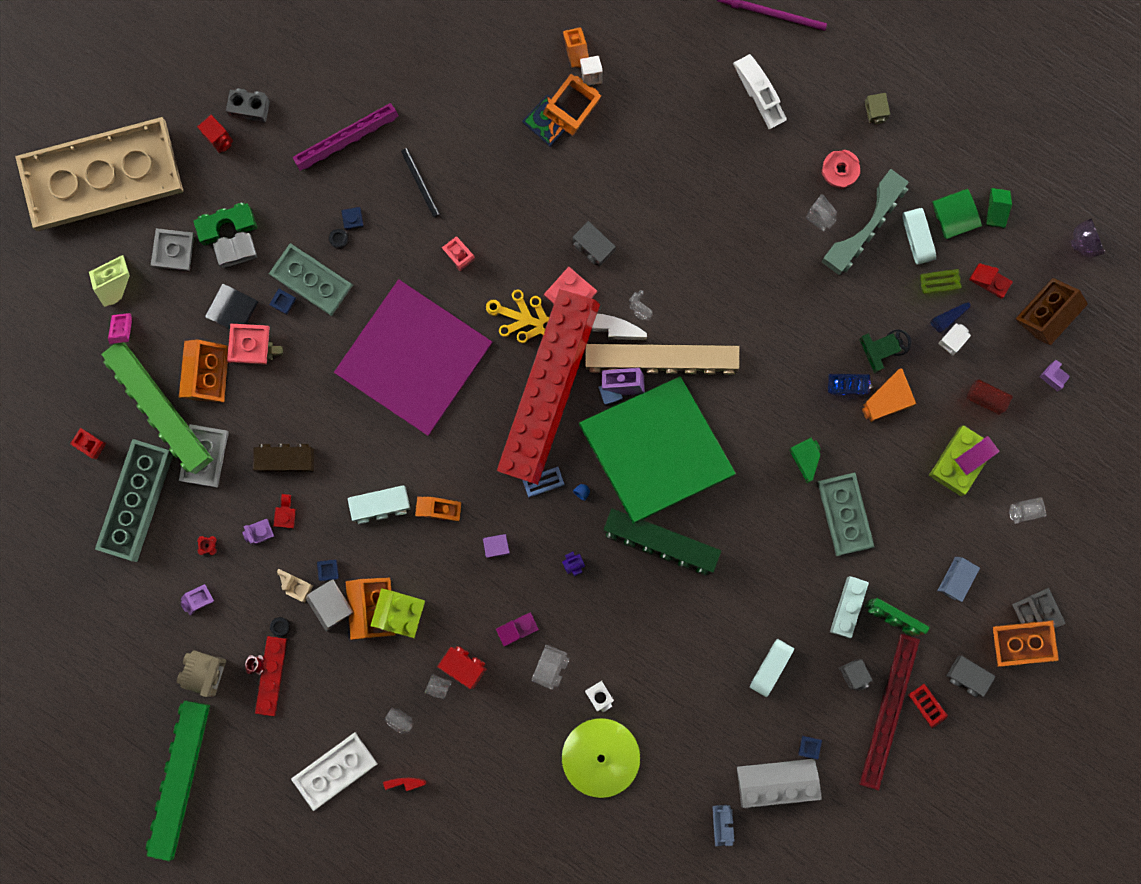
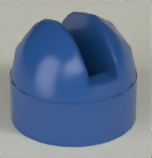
(582, 491)

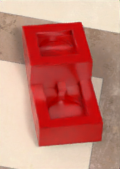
(409, 783)

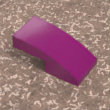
(977, 455)

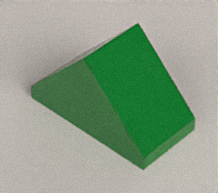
(999, 207)

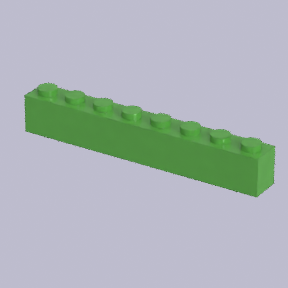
(157, 407)

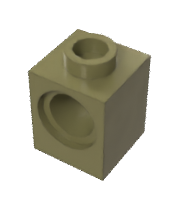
(877, 108)

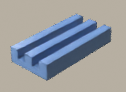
(545, 489)

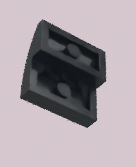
(231, 307)

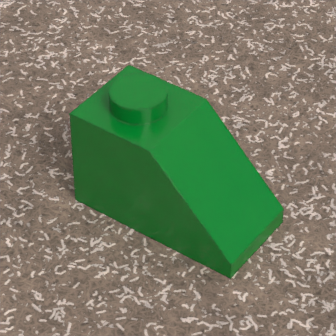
(806, 457)

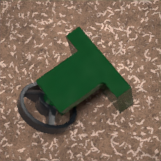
(883, 348)

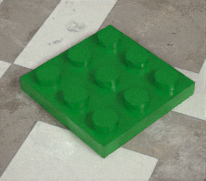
(896, 617)

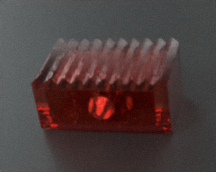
(989, 397)

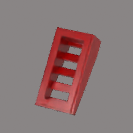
(932, 723)

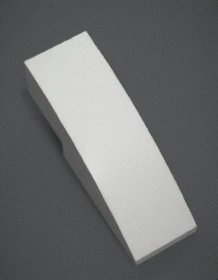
(617, 328)

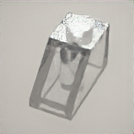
(822, 213)

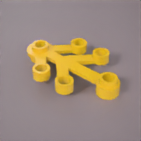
(524, 318)

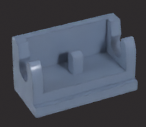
(958, 579)

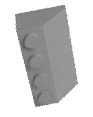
(778, 783)

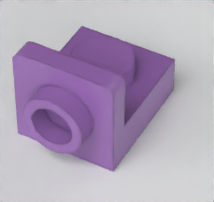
(258, 532)
(196, 599)

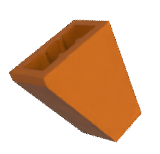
(889, 398)

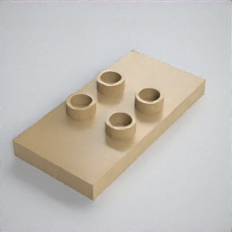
(99, 174)

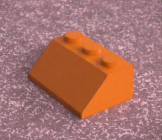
(203, 371)
(363, 598)

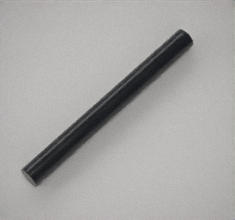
(421, 185)

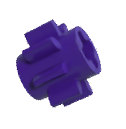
(573, 563)

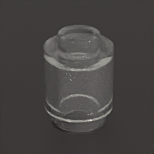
(399, 721)

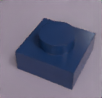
(352, 218)
(282, 301)
(327, 570)
(809, 747)

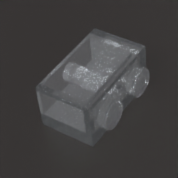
(1027, 510)
(549, 667)

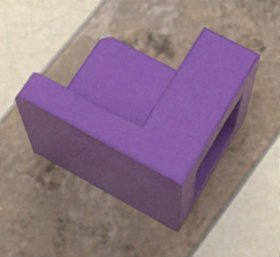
(1055, 376)
(496, 546)

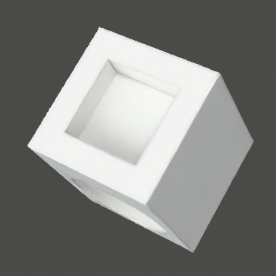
(955, 338)
(599, 687)

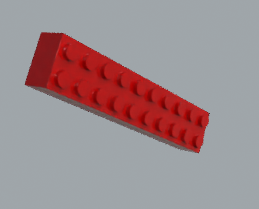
(548, 386)

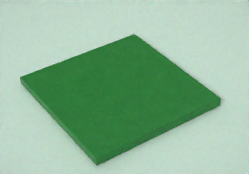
(657, 449)

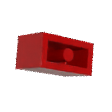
(215, 134)

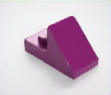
(517, 629)

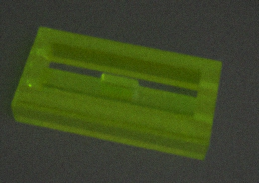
(956, 278)

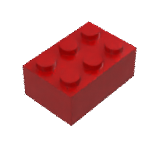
(462, 667)

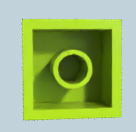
(397, 613)

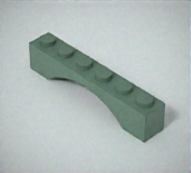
(842, 252)

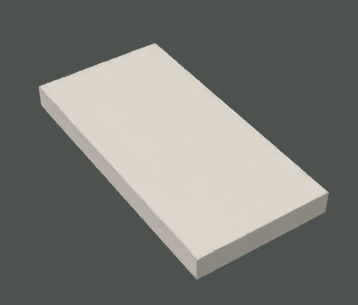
(334, 771)

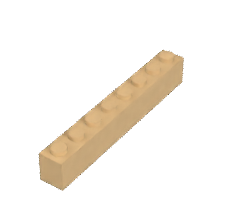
(663, 358)

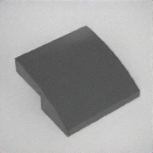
(1039, 608)

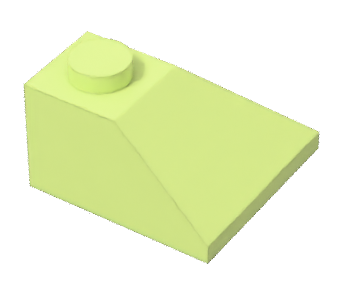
(110, 281)

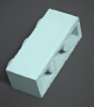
(379, 504)
(849, 607)

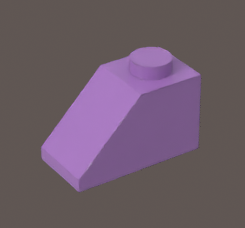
(623, 381)

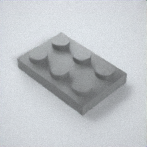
(215, 443)

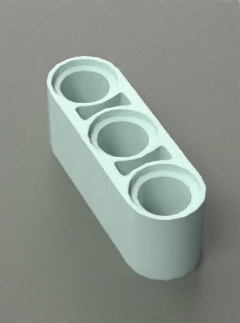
(919, 236)
(771, 667)

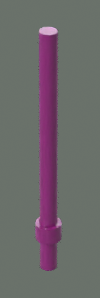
(775, 13)

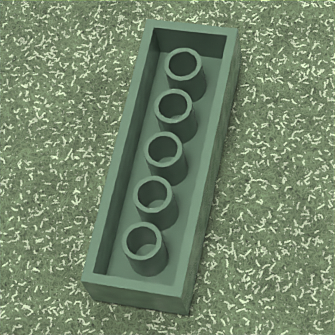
(134, 500)

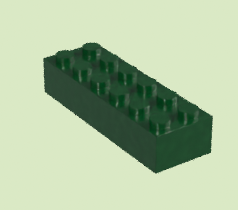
(662, 541)

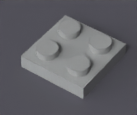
(172, 249)

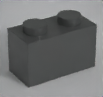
(593, 244)
(856, 674)
(970, 676)

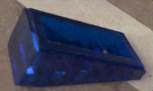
(944, 320)
(838, 379)

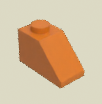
(575, 46)
(438, 508)

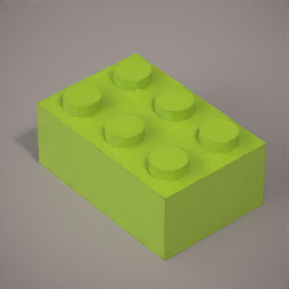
(948, 471)

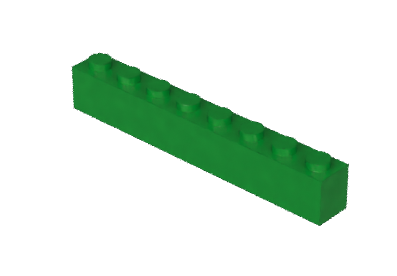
(178, 780)

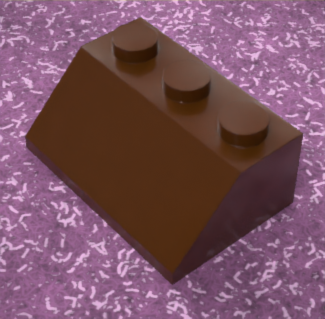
(1052, 311)

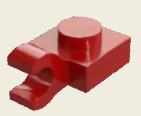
(285, 515)

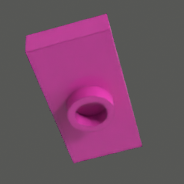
(120, 328)

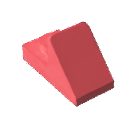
(458, 253)

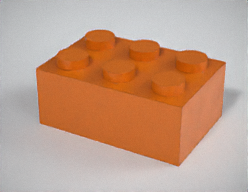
(1025, 643)

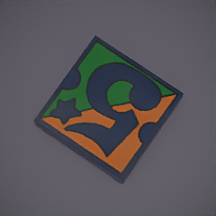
(542, 125)

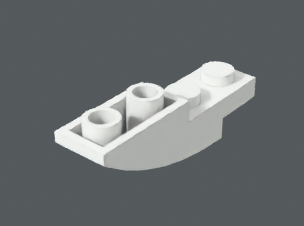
(761, 90)

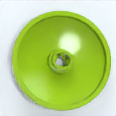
(595, 739)

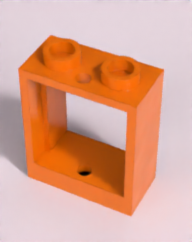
(563, 119)

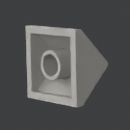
(329, 605)

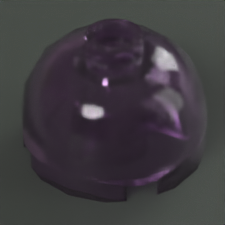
(1087, 239)

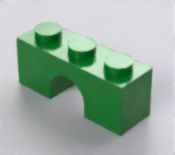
(209, 225)

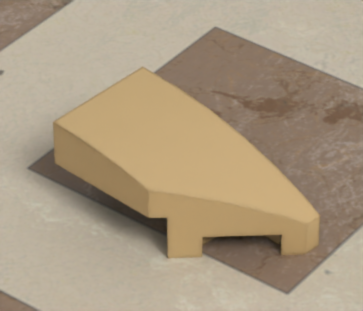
(294, 586)

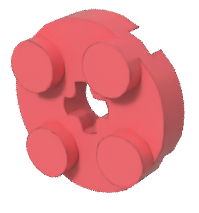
(840, 158)

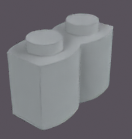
(234, 250)

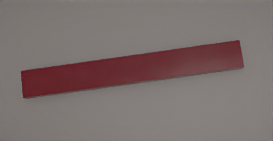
(889, 712)

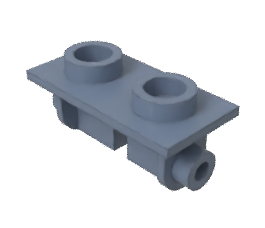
(722, 833)

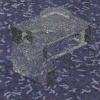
(640, 310)

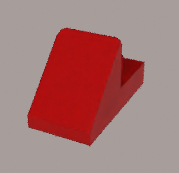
(991, 280)
(88, 444)

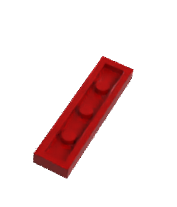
(271, 676)

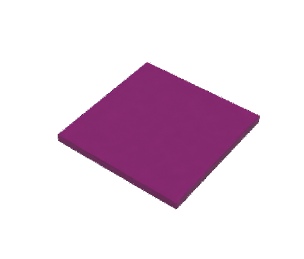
(413, 357)

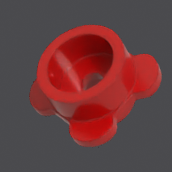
(202, 541)

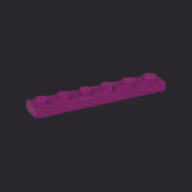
(344, 137)

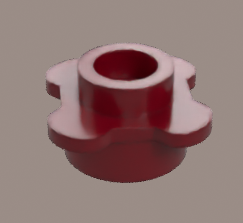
(250, 664)

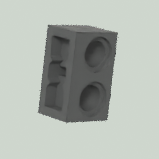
(246, 110)

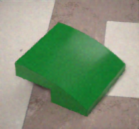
(957, 213)

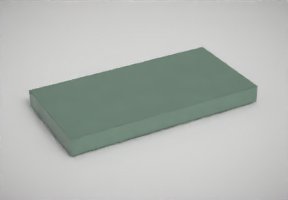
(310, 279)
(845, 514)

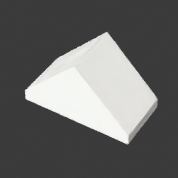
(591, 70)

